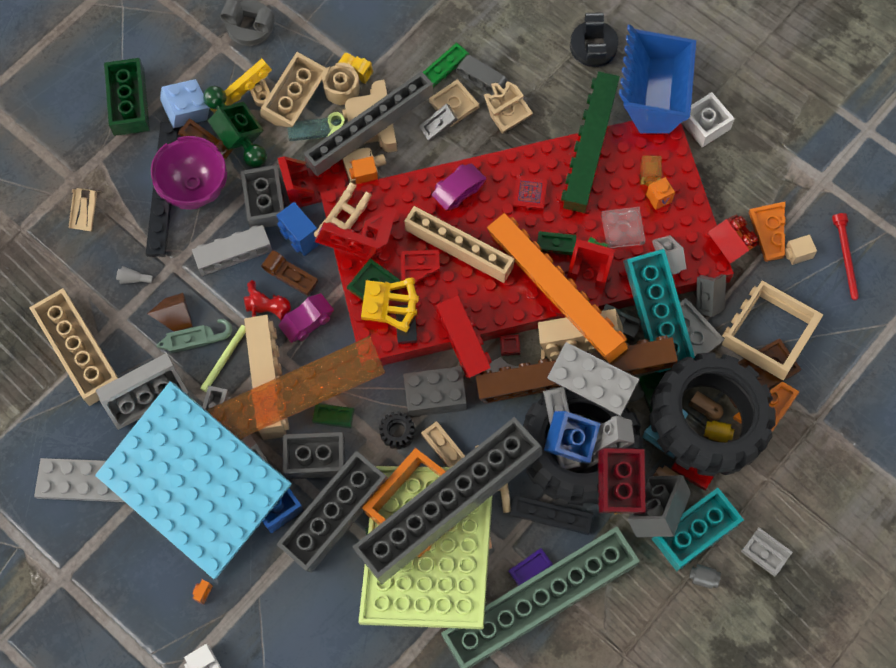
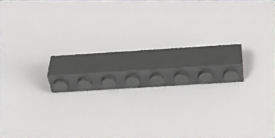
(368, 123)

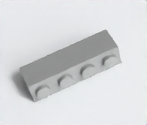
(231, 250)

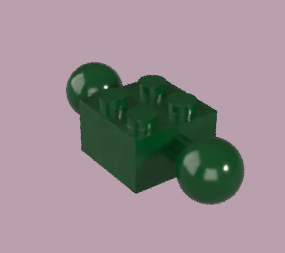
(235, 126)

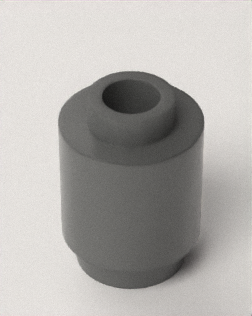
(705, 576)

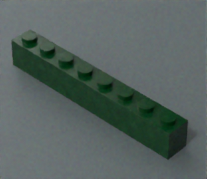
(591, 142)

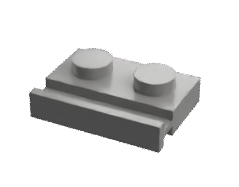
(766, 552)

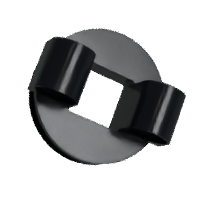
(595, 54)

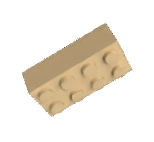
(556, 332)

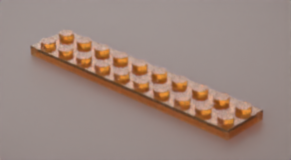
(300, 389)

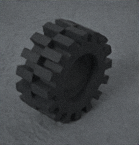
(393, 419)

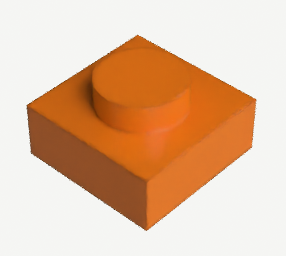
(202, 591)

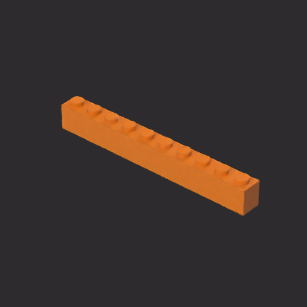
(557, 288)

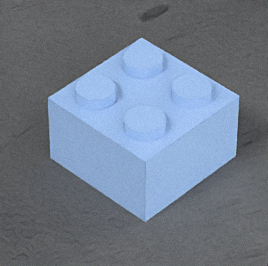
(184, 102)

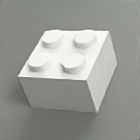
(708, 120)

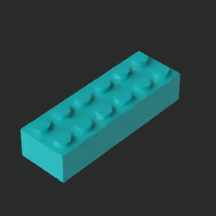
(658, 301)

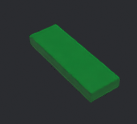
(445, 64)

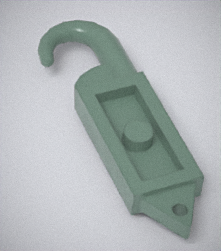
(193, 337)

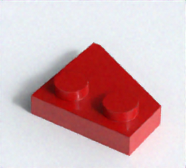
(419, 264)

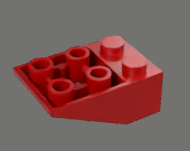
(734, 237)

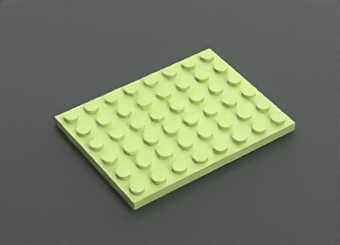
(442, 585)

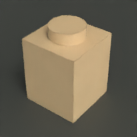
(800, 249)

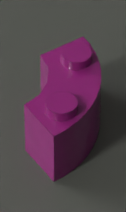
(458, 186)
(306, 318)

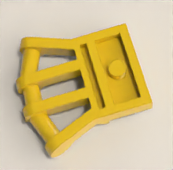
(377, 302)

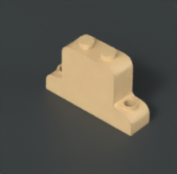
(357, 105)

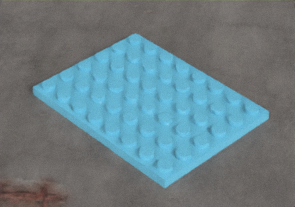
(193, 480)

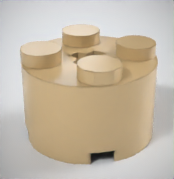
(340, 83)

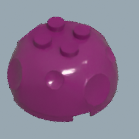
(189, 172)

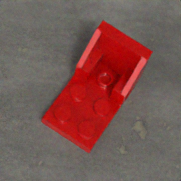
(304, 186)
(365, 244)
(590, 270)

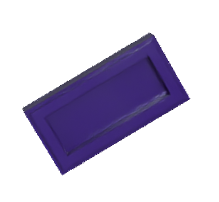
(530, 567)

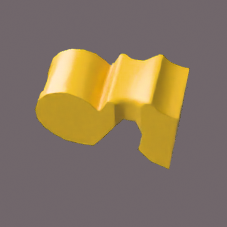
(362, 66)

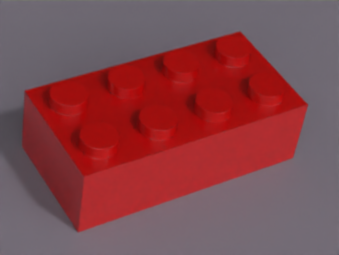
(462, 336)

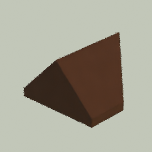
(173, 313)

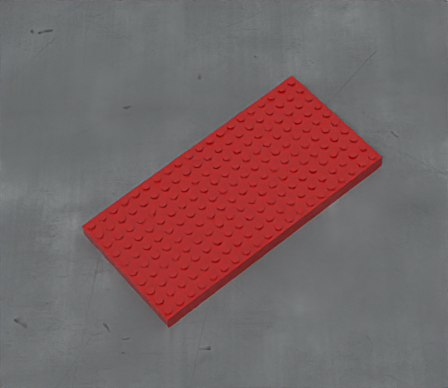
(519, 302)

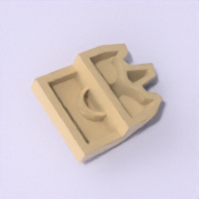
(507, 106)

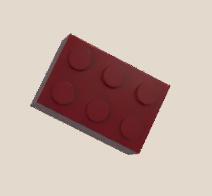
(621, 480)

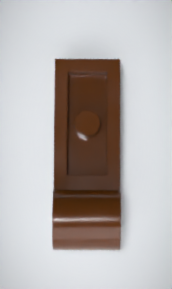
(193, 129)
(288, 273)

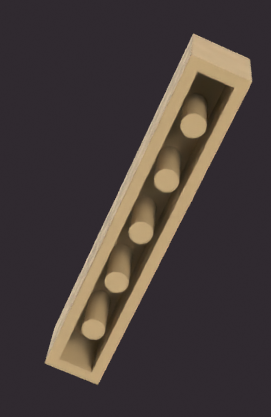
(459, 244)

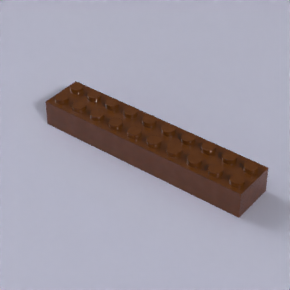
(533, 379)

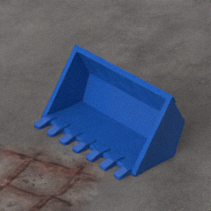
(657, 80)

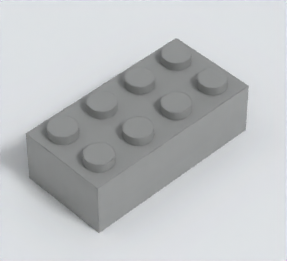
(593, 379)
(134, 392)

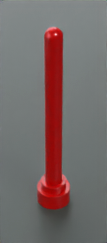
(840, 221)

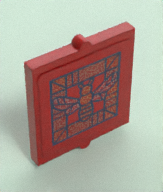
(530, 192)

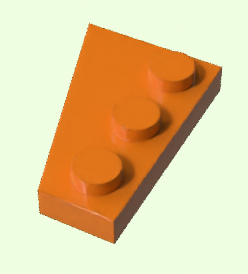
(769, 228)
(783, 397)

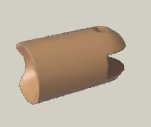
(706, 406)

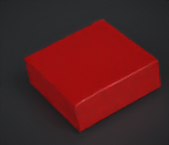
(509, 345)

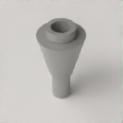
(127, 275)

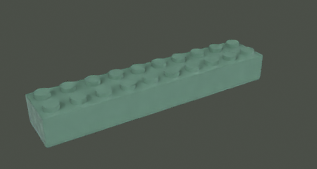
(543, 597)

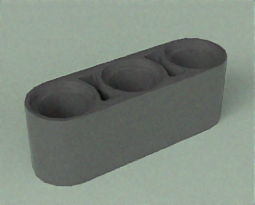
(480, 74)

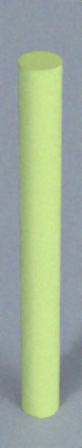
(223, 359)

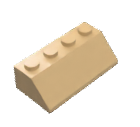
(292, 91)

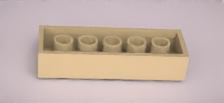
(74, 344)
(264, 363)

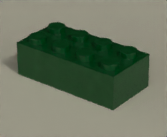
(126, 96)

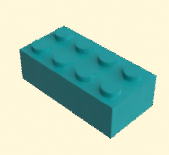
(699, 529)

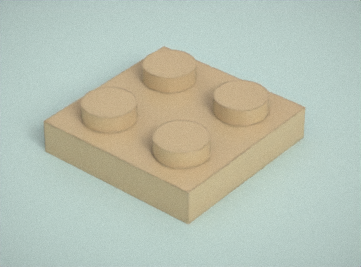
(458, 98)

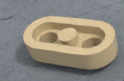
(260, 91)

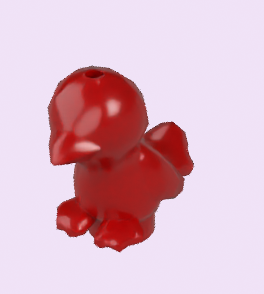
(260, 303)

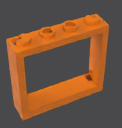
(395, 481)

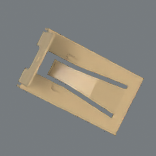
(82, 220)

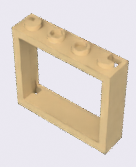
(784, 302)

